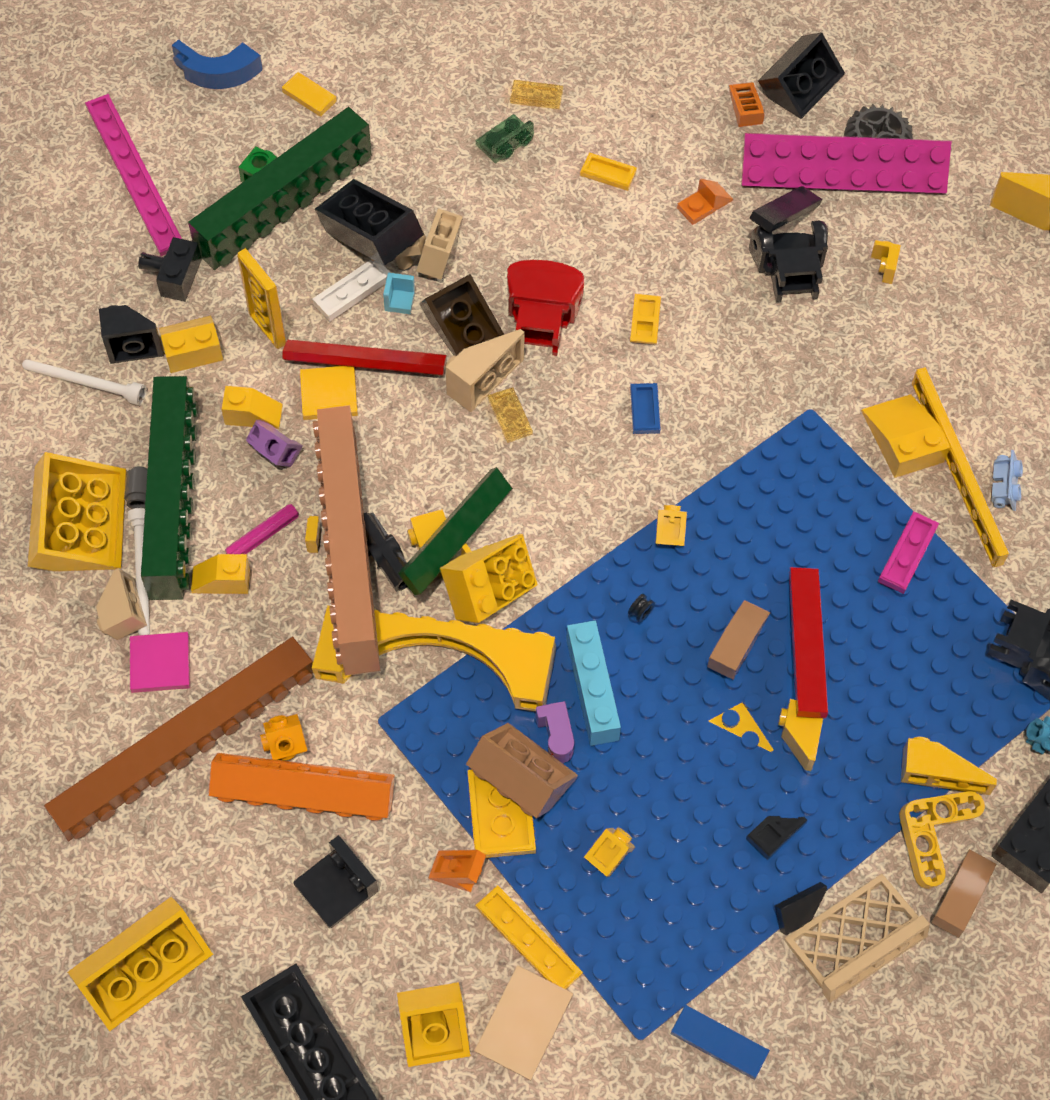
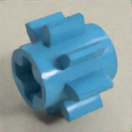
(1039, 734)

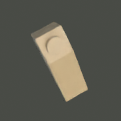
(439, 244)

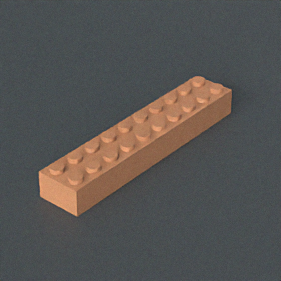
(345, 542)

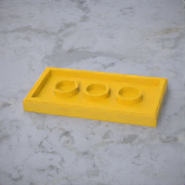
(261, 299)

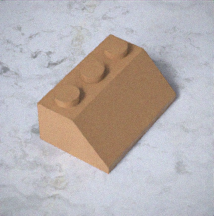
(520, 770)

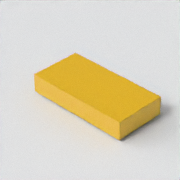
(309, 94)
(608, 171)

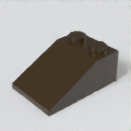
(461, 315)

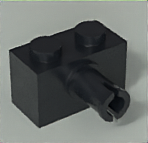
(175, 269)

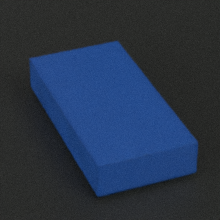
(645, 408)

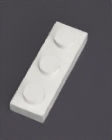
(351, 289)

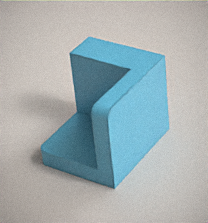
(399, 293)

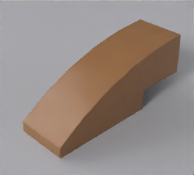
(738, 639)
(964, 893)

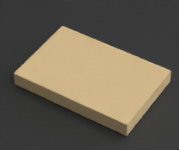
(524, 1022)

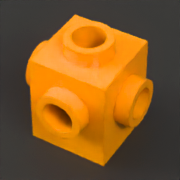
(283, 737)

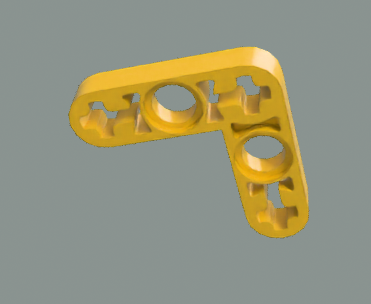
(925, 828)

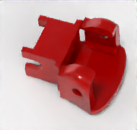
(540, 295)

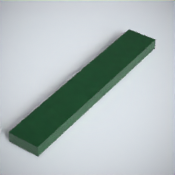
(455, 531)

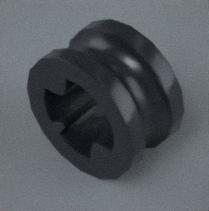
(641, 607)

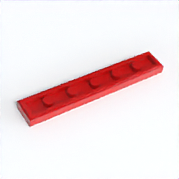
(364, 357)
(808, 643)

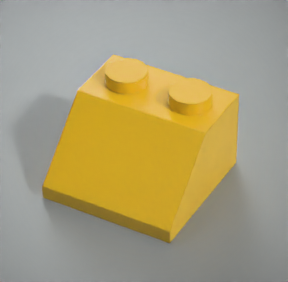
(191, 344)
(433, 1024)

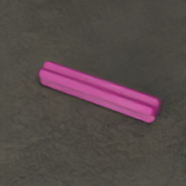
(263, 531)

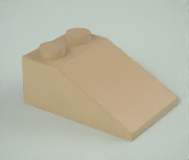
(482, 368)

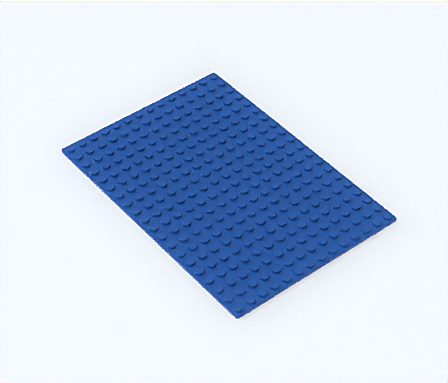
(690, 791)

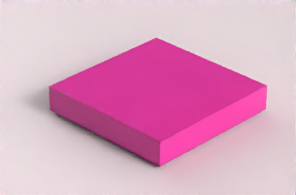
(159, 662)

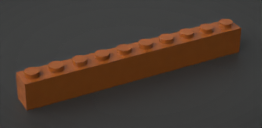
(180, 739)

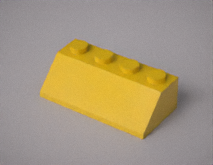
(140, 963)

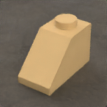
(120, 606)

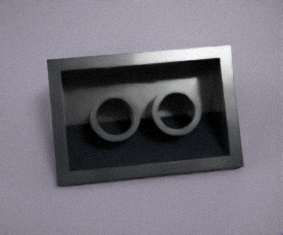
(802, 75)

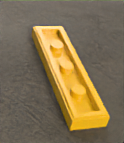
(528, 938)

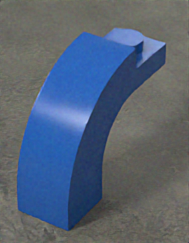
(217, 72)

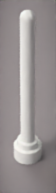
(130, 392)
(136, 521)

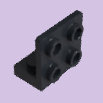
(336, 884)

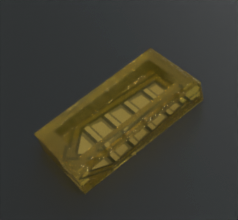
(536, 94)
(510, 415)

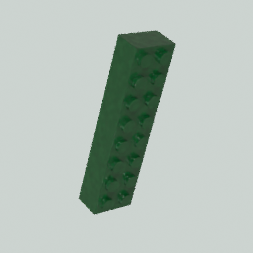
(281, 188)
(169, 489)

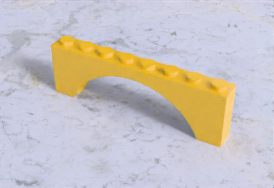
(516, 657)

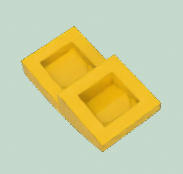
(645, 319)

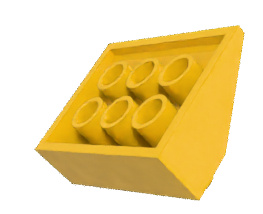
(76, 515)

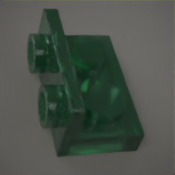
(505, 138)

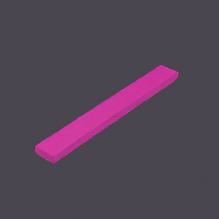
(133, 172)

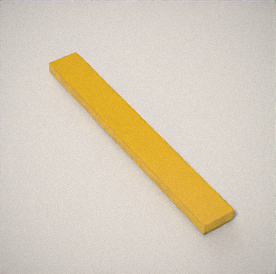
(962, 472)

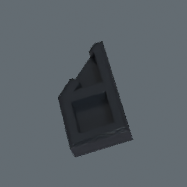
(774, 833)
(800, 908)

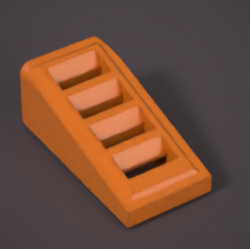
(751, 117)

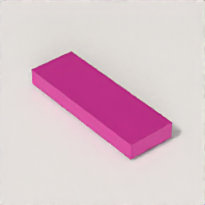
(908, 552)

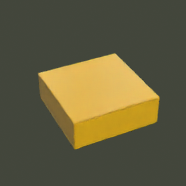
(312, 534)

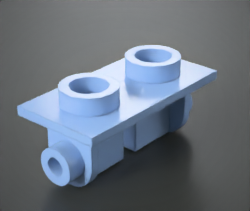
(1009, 490)

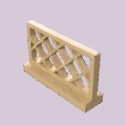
(878, 952)

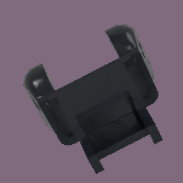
(791, 258)
(1026, 645)

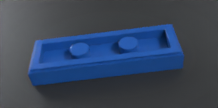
(720, 1042)

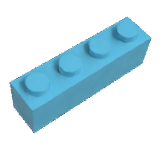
(593, 683)

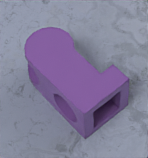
(273, 444)
(559, 730)

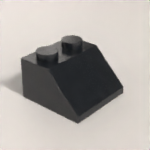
(128, 335)

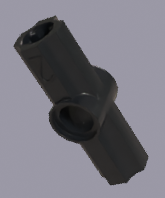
(384, 551)

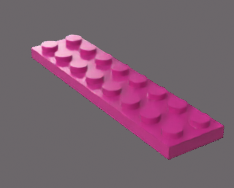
(846, 162)

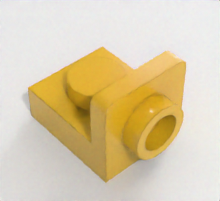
(888, 254)
(671, 526)
(610, 850)

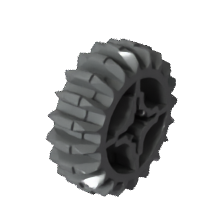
(878, 124)

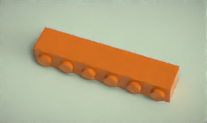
(301, 786)

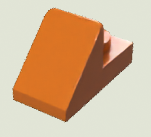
(704, 202)
(458, 868)

